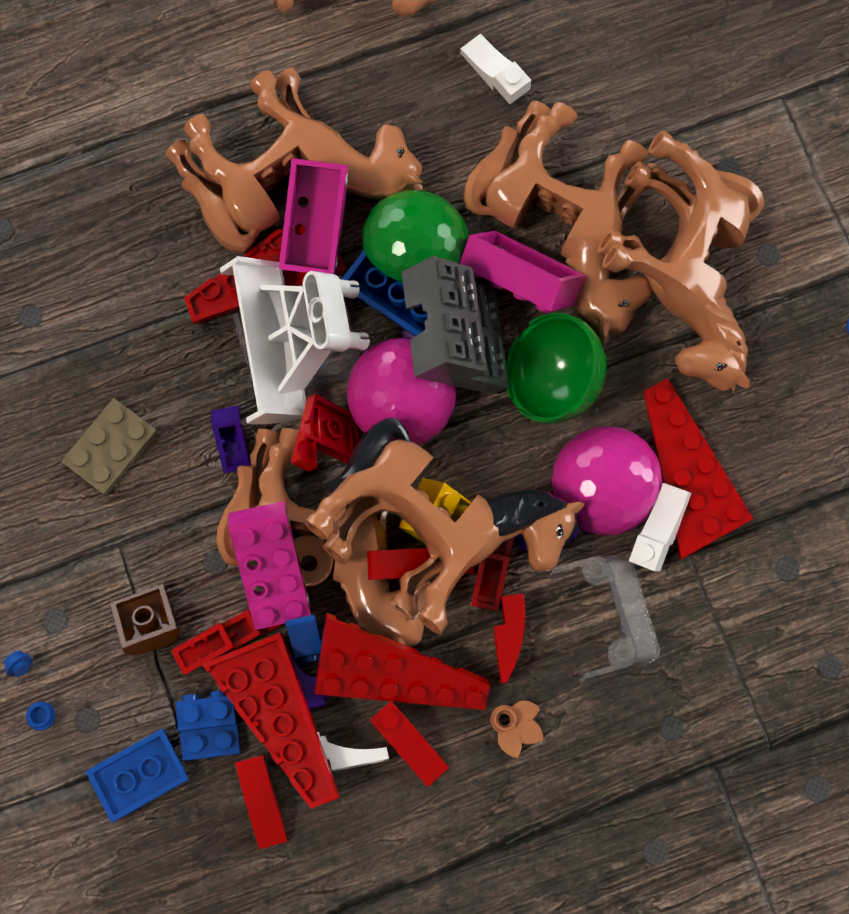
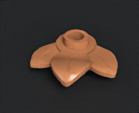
(521, 728)

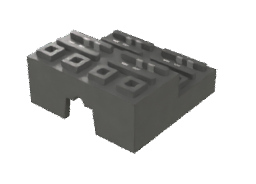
(462, 327)

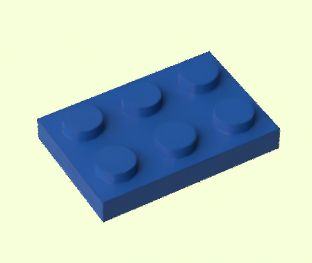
(137, 775)

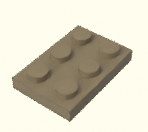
(109, 446)

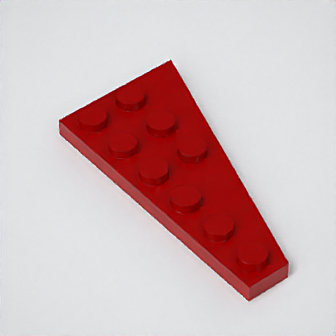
(219, 294)
(692, 466)
(382, 669)
(273, 705)

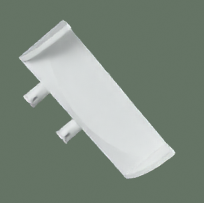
(289, 332)

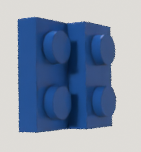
(207, 726)

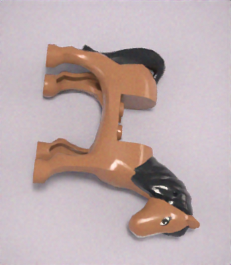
(381, 481)

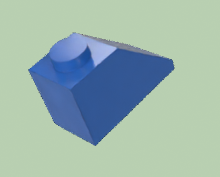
(305, 638)

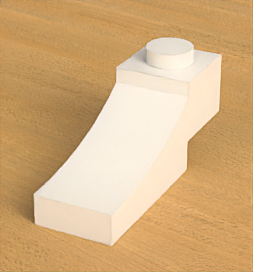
(496, 69)
(660, 528)
(346, 758)

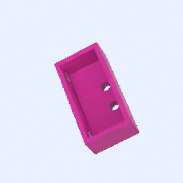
(325, 189)
(522, 271)
(267, 537)

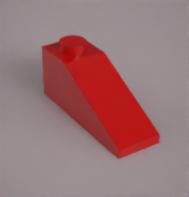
(409, 743)

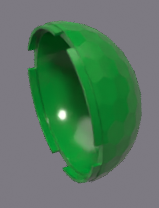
(412, 229)
(555, 368)

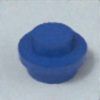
(17, 663)
(40, 716)

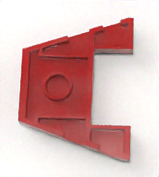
(324, 429)

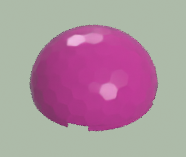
(385, 387)
(612, 476)

